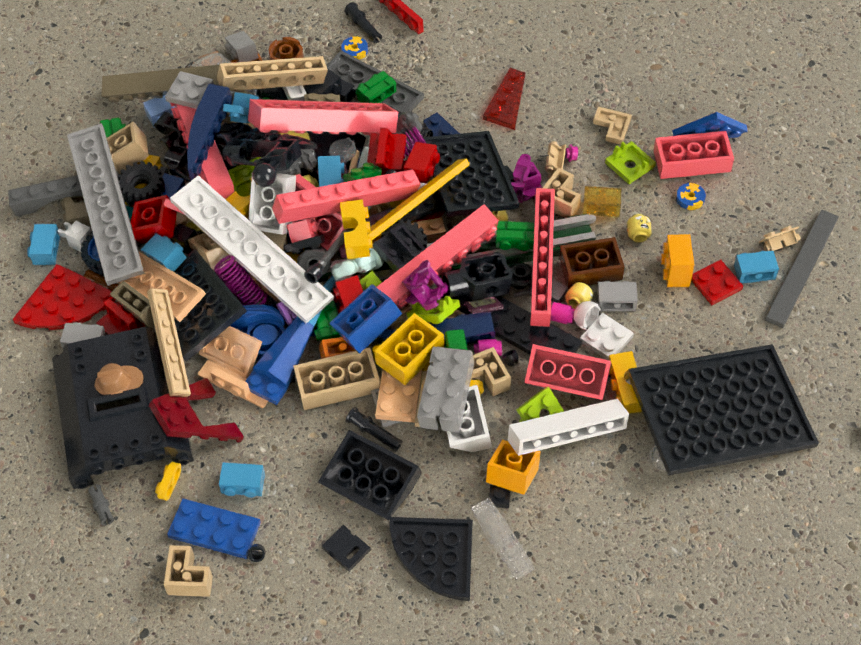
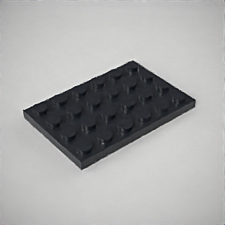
(479, 183)
(214, 311)

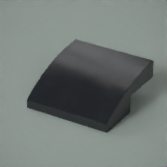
(398, 247)

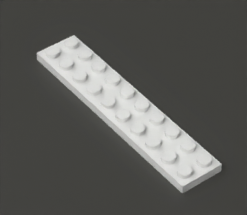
(251, 249)

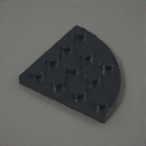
(435, 553)

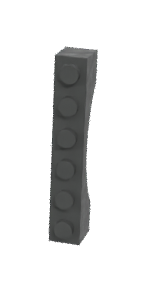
(32, 197)

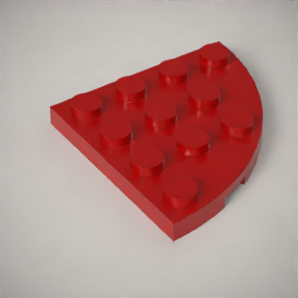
(61, 300)

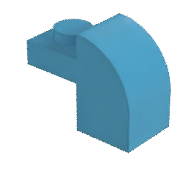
(240, 107)

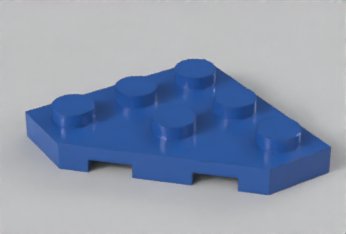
(713, 123)

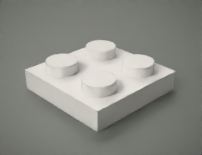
(606, 336)

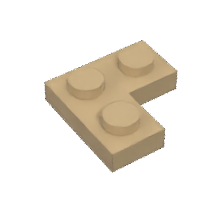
(616, 122)

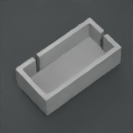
(446, 389)

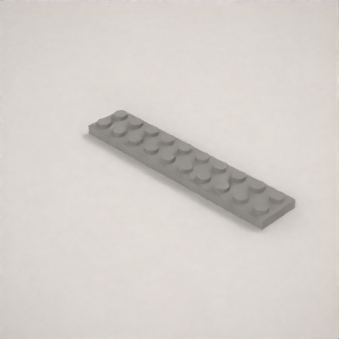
(105, 205)

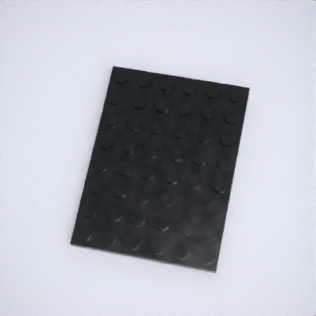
(721, 409)

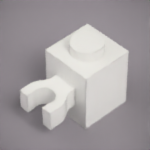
(75, 234)

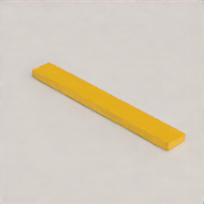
(419, 196)

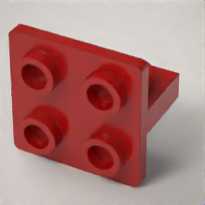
(387, 150)
(117, 319)

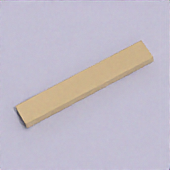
(168, 343)

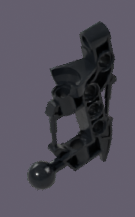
(277, 149)
(177, 151)

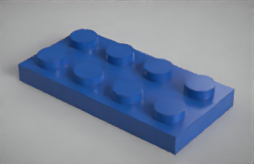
(214, 528)

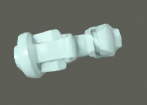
(358, 265)

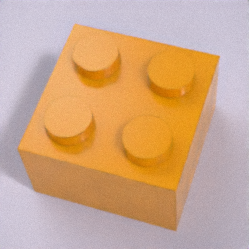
(677, 260)
(510, 470)

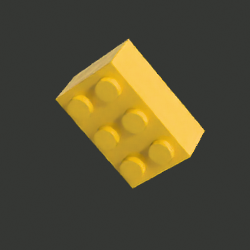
(408, 349)

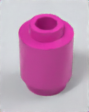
(562, 313)
(485, 344)

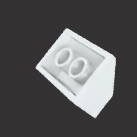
(262, 202)
(474, 430)

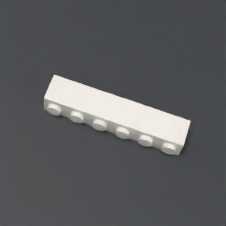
(567, 426)

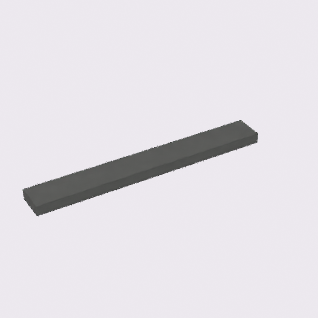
(801, 269)

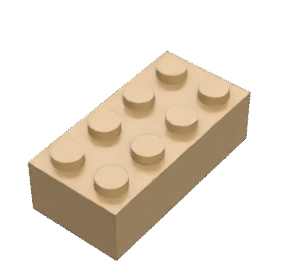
(336, 378)

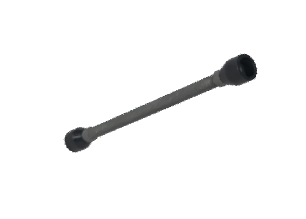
(315, 271)

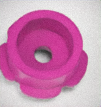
(571, 153)

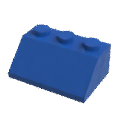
(366, 318)

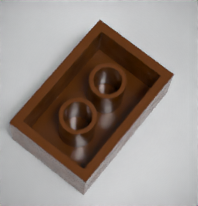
(591, 262)

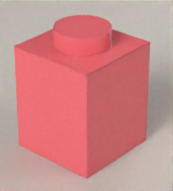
(303, 230)

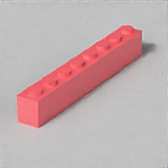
(327, 199)
(542, 258)

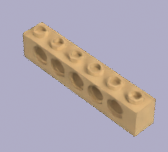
(272, 73)

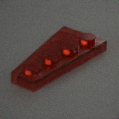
(506, 101)

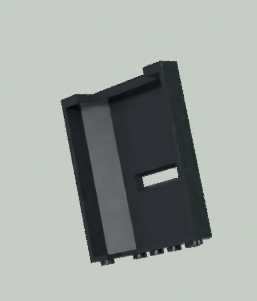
(121, 434)

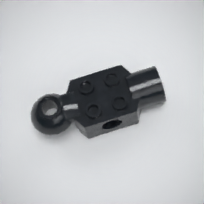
(486, 277)

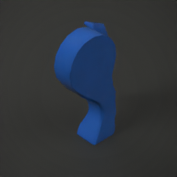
(261, 323)

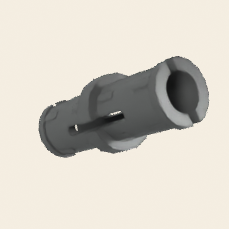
(101, 505)

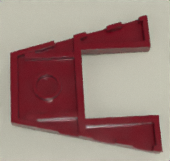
(180, 420)

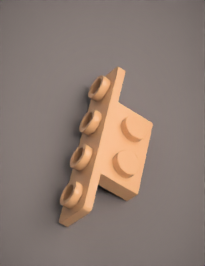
(230, 381)

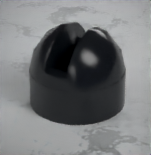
(510, 357)
(256, 556)

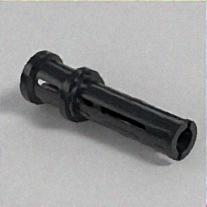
(359, 18)
(367, 425)

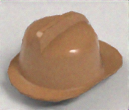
(116, 379)

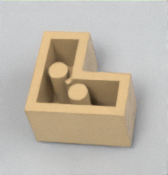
(565, 200)
(492, 371)
(183, 577)

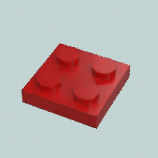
(716, 282)

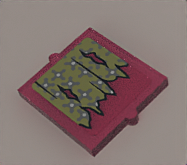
(483, 305)

